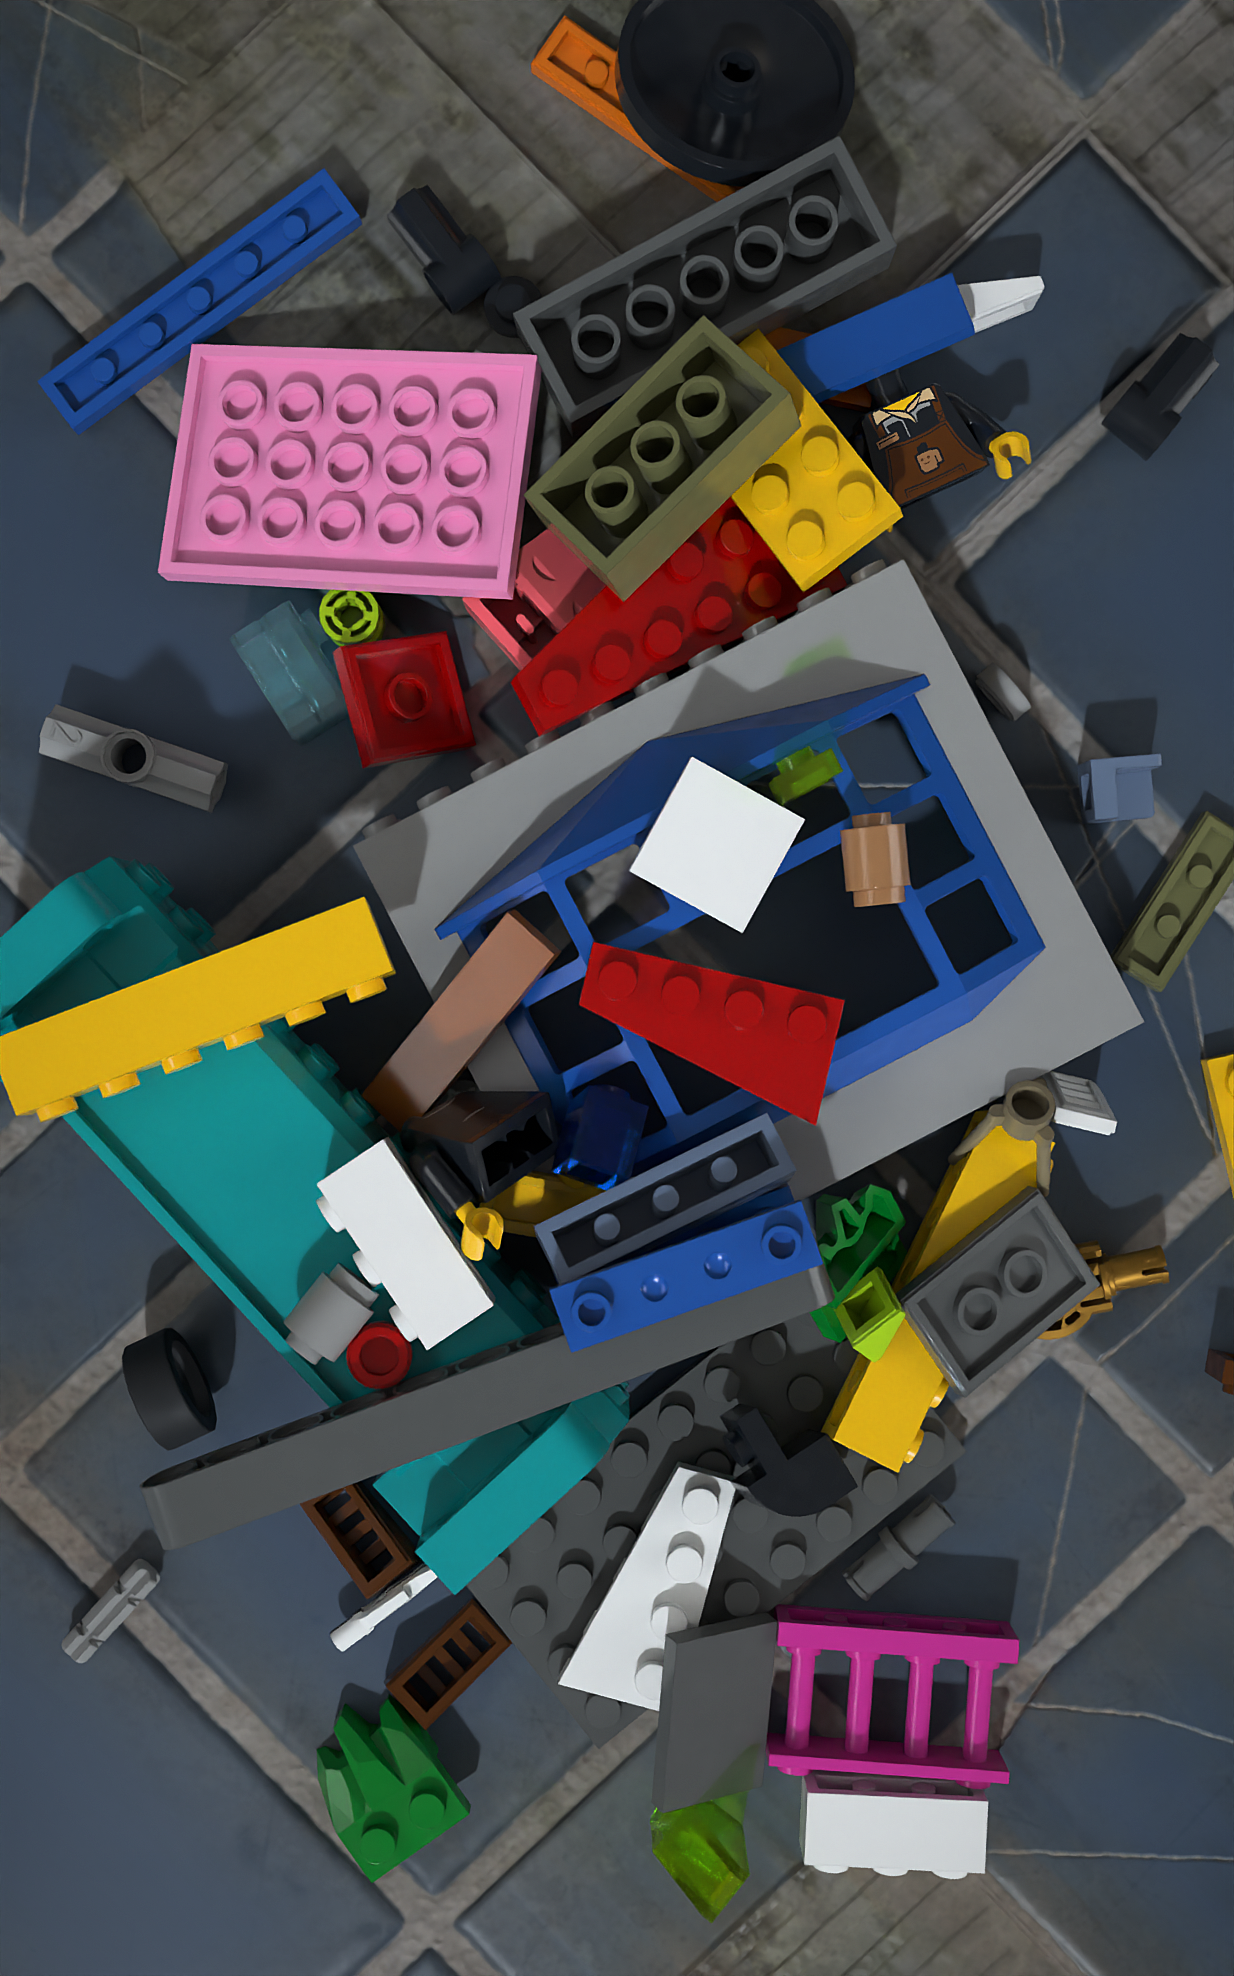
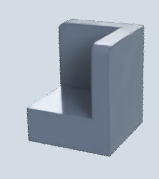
(1117, 788)

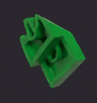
(853, 1242)
(386, 1788)

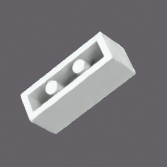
(404, 1244)
(892, 1824)

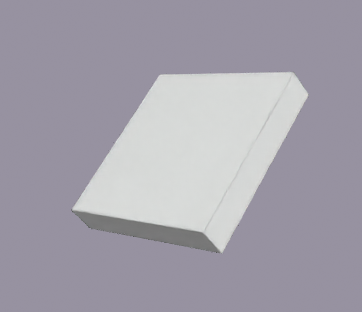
(716, 844)

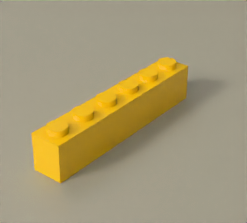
(193, 1008)
(888, 1399)

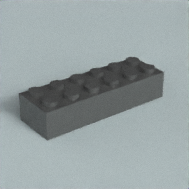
(738, 263)

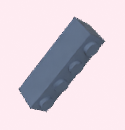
(666, 1200)

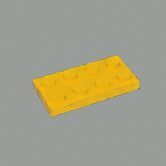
(815, 493)

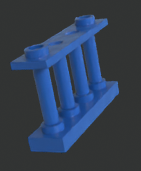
(702, 1266)

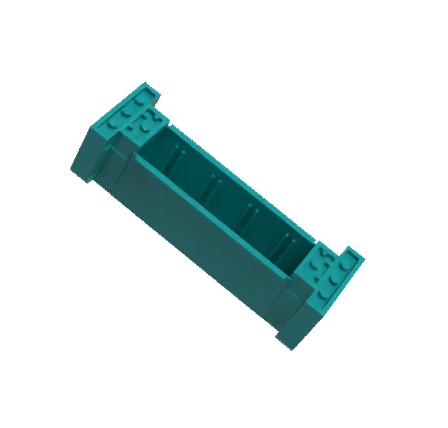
(233, 1174)

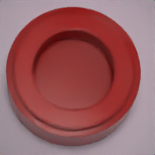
(379, 1355)

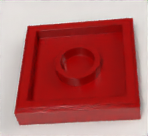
(404, 698)

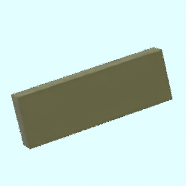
(1178, 904)

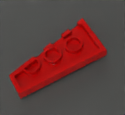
(732, 1025)

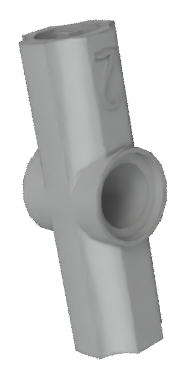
(101, 746)

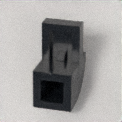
(789, 1479)

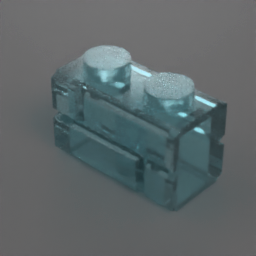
(293, 670)

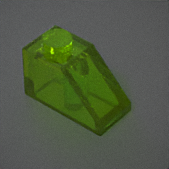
(702, 1853)

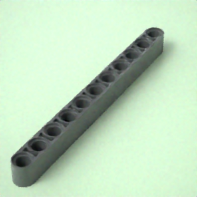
(445, 1410)

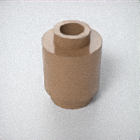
(875, 860)

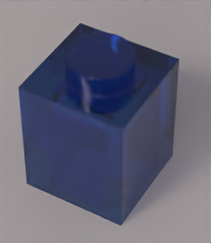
(600, 1137)

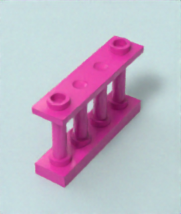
(864, 1639)

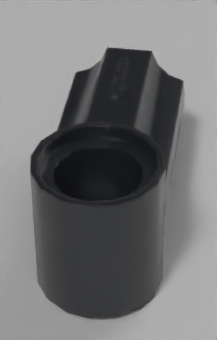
(451, 261)
(1153, 405)

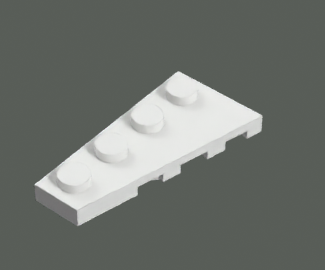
(654, 1590)

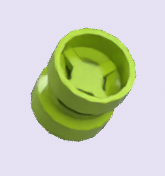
(356, 625)

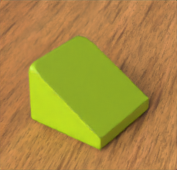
(871, 1315)

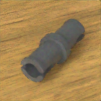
(898, 1547)

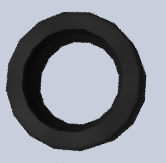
(169, 1389)

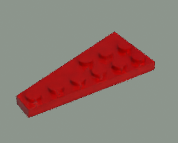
(695, 600)

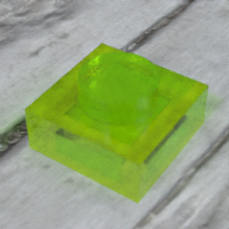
(803, 773)

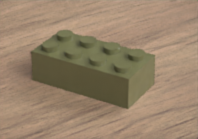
(664, 458)

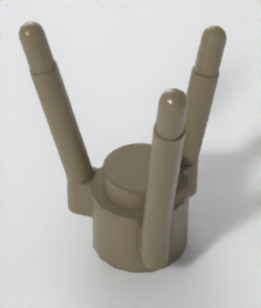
(1024, 1117)

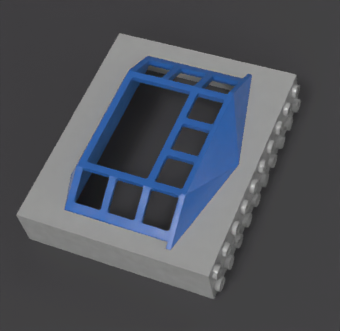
(741, 714)

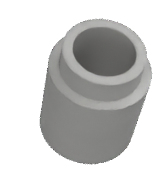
(330, 1315)

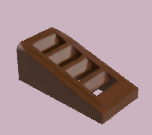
(343, 1545)
(411, 1699)

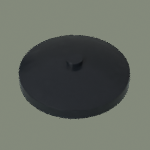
(733, 83)

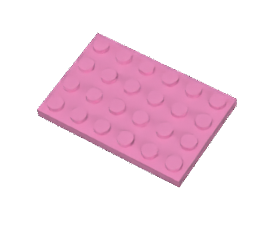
(352, 469)

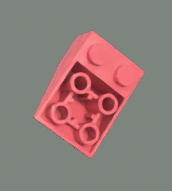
(547, 595)

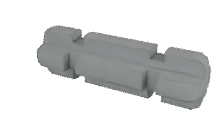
(110, 1611)

